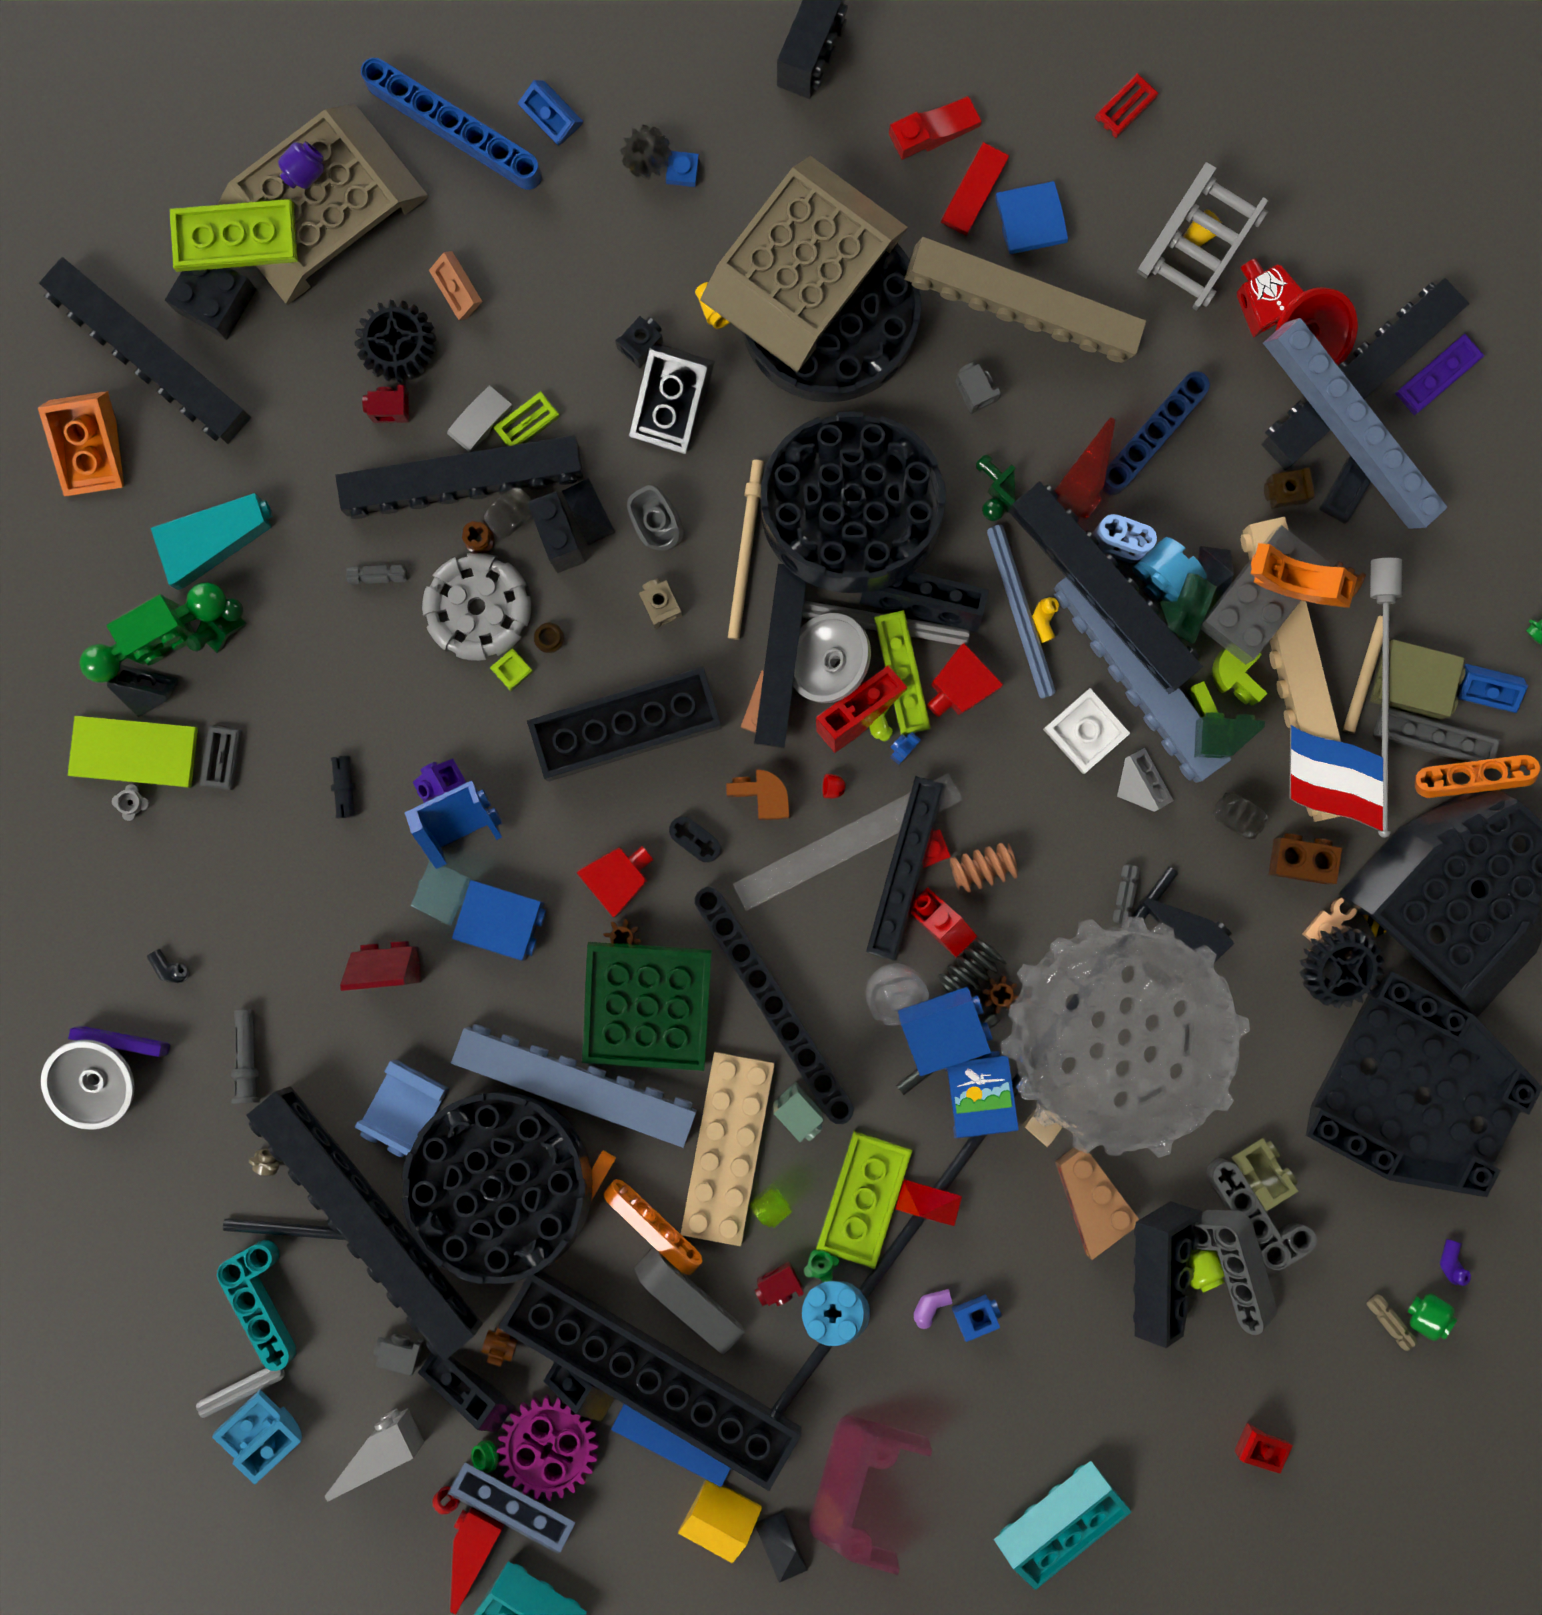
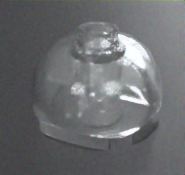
(893, 989)

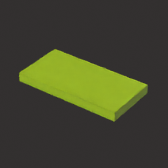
(233, 235)
(132, 751)
(864, 1199)

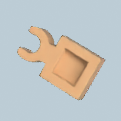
(1325, 921)

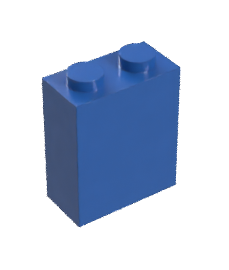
(499, 920)
(945, 1031)

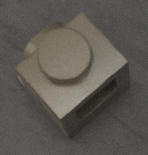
(664, 613)

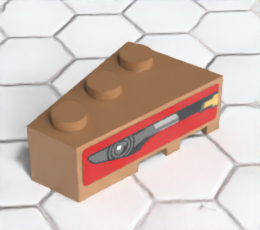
(1095, 1202)

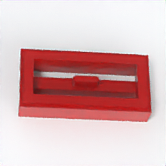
(1109, 123)

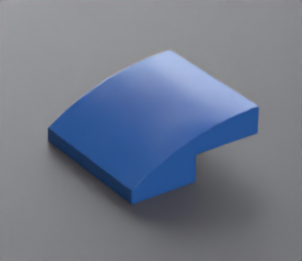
(1031, 217)

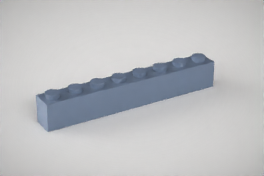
(1355, 424)
(1167, 713)
(574, 1086)

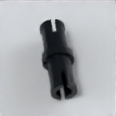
(343, 787)

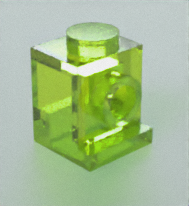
(770, 1207)

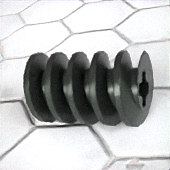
(971, 968)

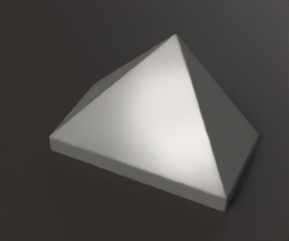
(1142, 783)

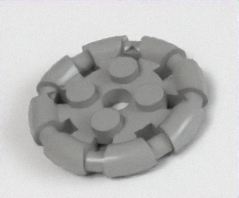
(459, 600)

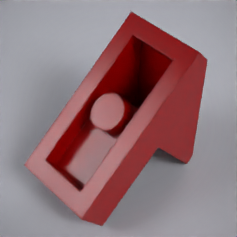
(1262, 1449)

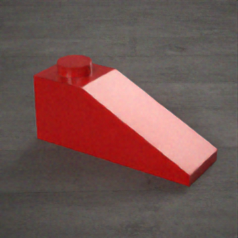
(859, 710)
(470, 1549)

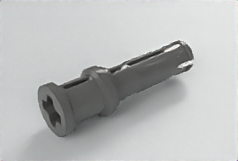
(244, 1071)

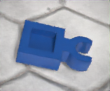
(903, 747)

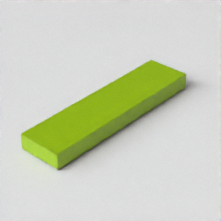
(899, 655)

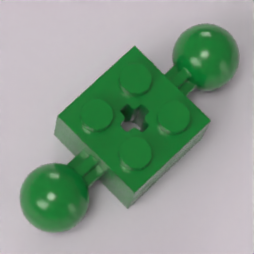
(151, 631)

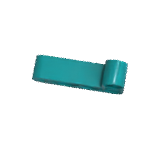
(263, 1308)

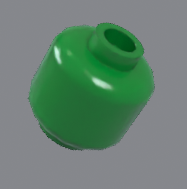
(1432, 1317)

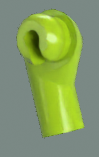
(879, 728)

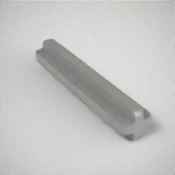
(238, 1391)

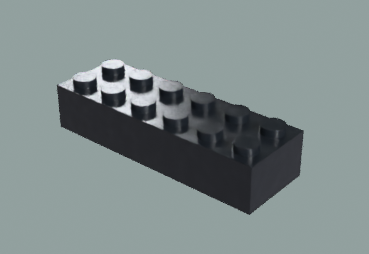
(624, 724)

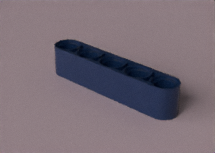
(1164, 423)

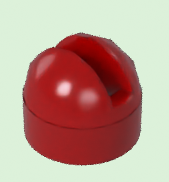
(833, 786)
(449, 1507)

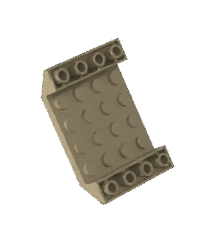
(355, 193)
(800, 261)

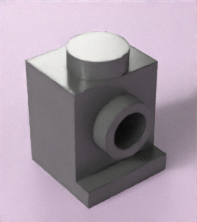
(976, 387)
(398, 1353)

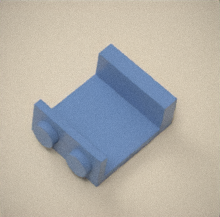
(401, 1108)

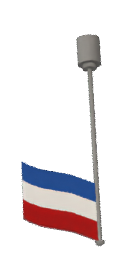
(1339, 775)

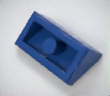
(549, 111)
(1492, 688)

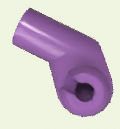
(927, 1307)

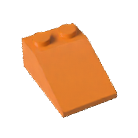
(83, 442)

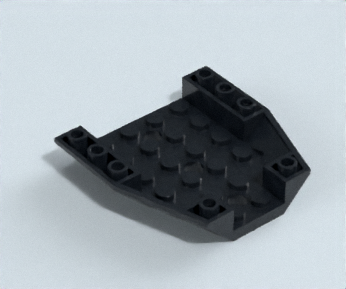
(1426, 881)
(1415, 1045)

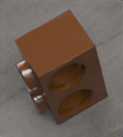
(1304, 865)

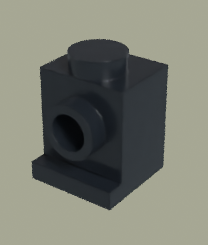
(638, 350)

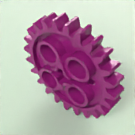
(534, 1472)

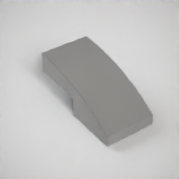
(479, 418)

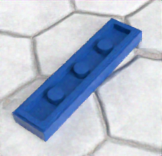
(668, 1445)

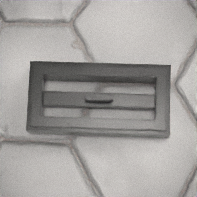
(232, 758)

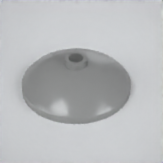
(819, 648)
(75, 1093)

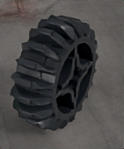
(371, 340)
(1359, 959)

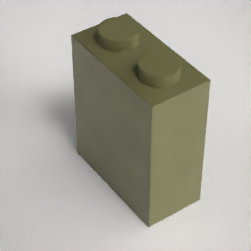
(1420, 680)

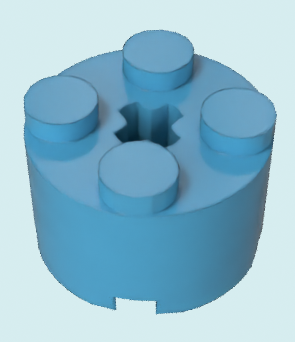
(1166, 569)
(822, 1325)

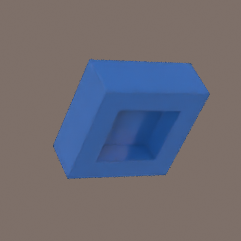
(682, 169)

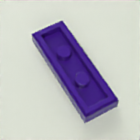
(1439, 374)
(120, 1040)

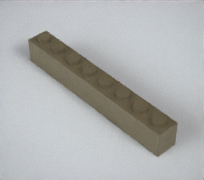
(1024, 300)

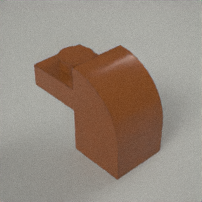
(769, 791)

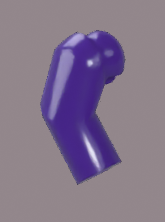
(1451, 1266)

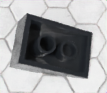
(671, 397)

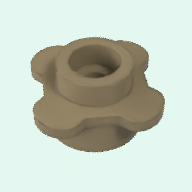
(264, 1163)

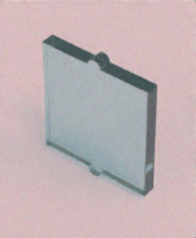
(440, 893)

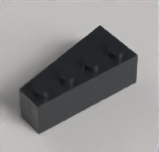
(1163, 1272)

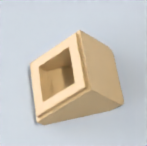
(1043, 1134)

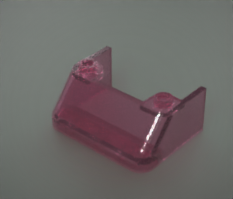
(852, 1450)

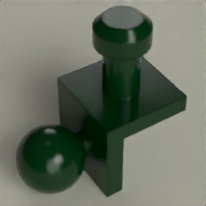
(1001, 489)
(217, 631)

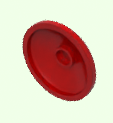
(1329, 318)

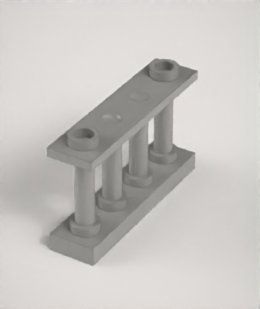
(1188, 210)

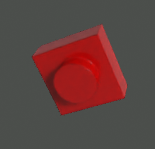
(937, 849)

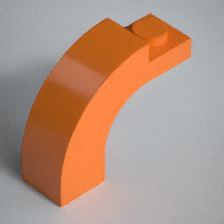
(1302, 580)

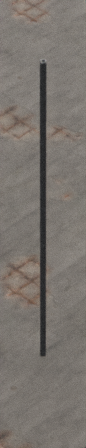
(942, 1184)

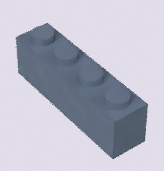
(511, 1508)

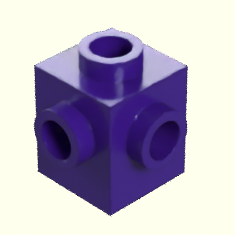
(438, 779)

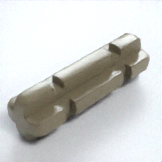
(1392, 1322)

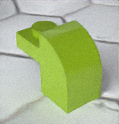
(1231, 672)

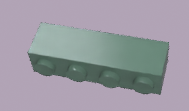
(798, 1113)

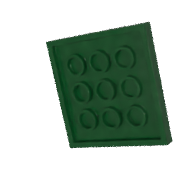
(646, 1006)

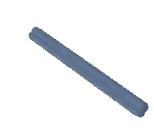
(1021, 611)

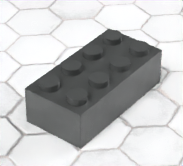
(1250, 614)

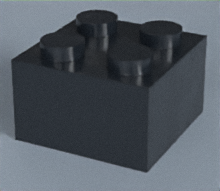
(211, 298)

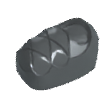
(655, 518)

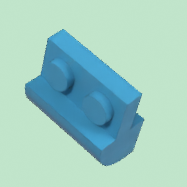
(258, 1436)

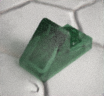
(1189, 611)

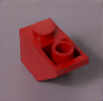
(942, 922)

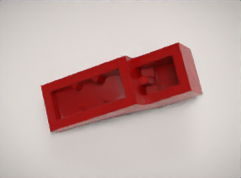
(933, 127)

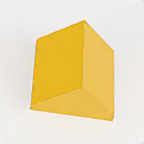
(721, 1520)

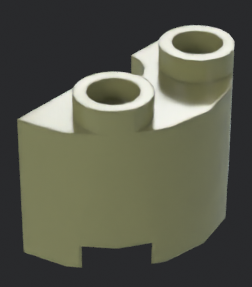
(1264, 1174)

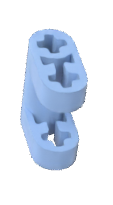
(1114, 529)

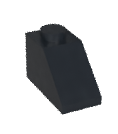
(578, 1394)

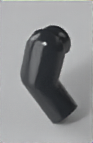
(167, 971)

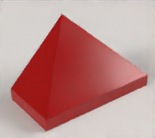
(928, 1202)

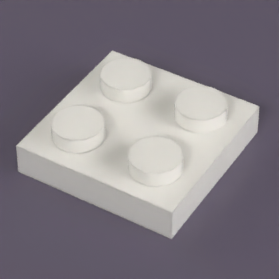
(1086, 731)

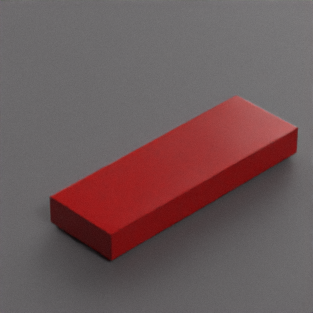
(974, 189)

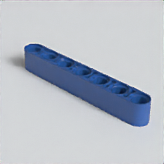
(441, 114)

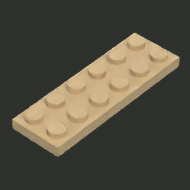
(727, 1149)

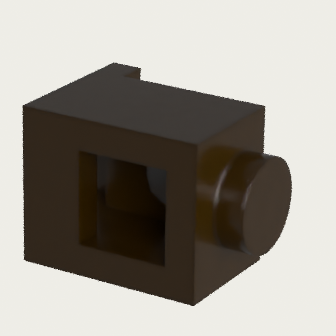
(1301, 486)

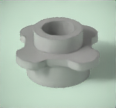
(121, 800)

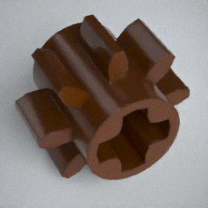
(613, 935)
(996, 986)
(499, 1346)

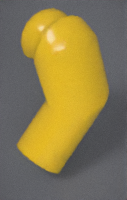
(1043, 616)

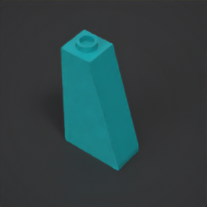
(209, 537)

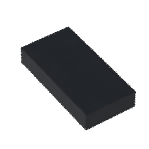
(1346, 492)

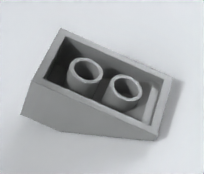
(390, 1445)

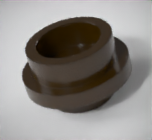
(549, 637)

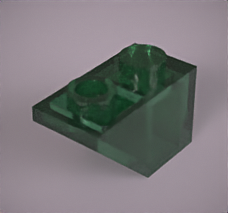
(1224, 737)

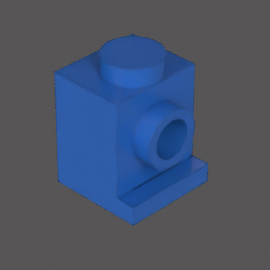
(974, 1328)

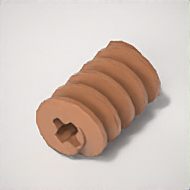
(984, 867)

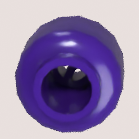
(301, 165)

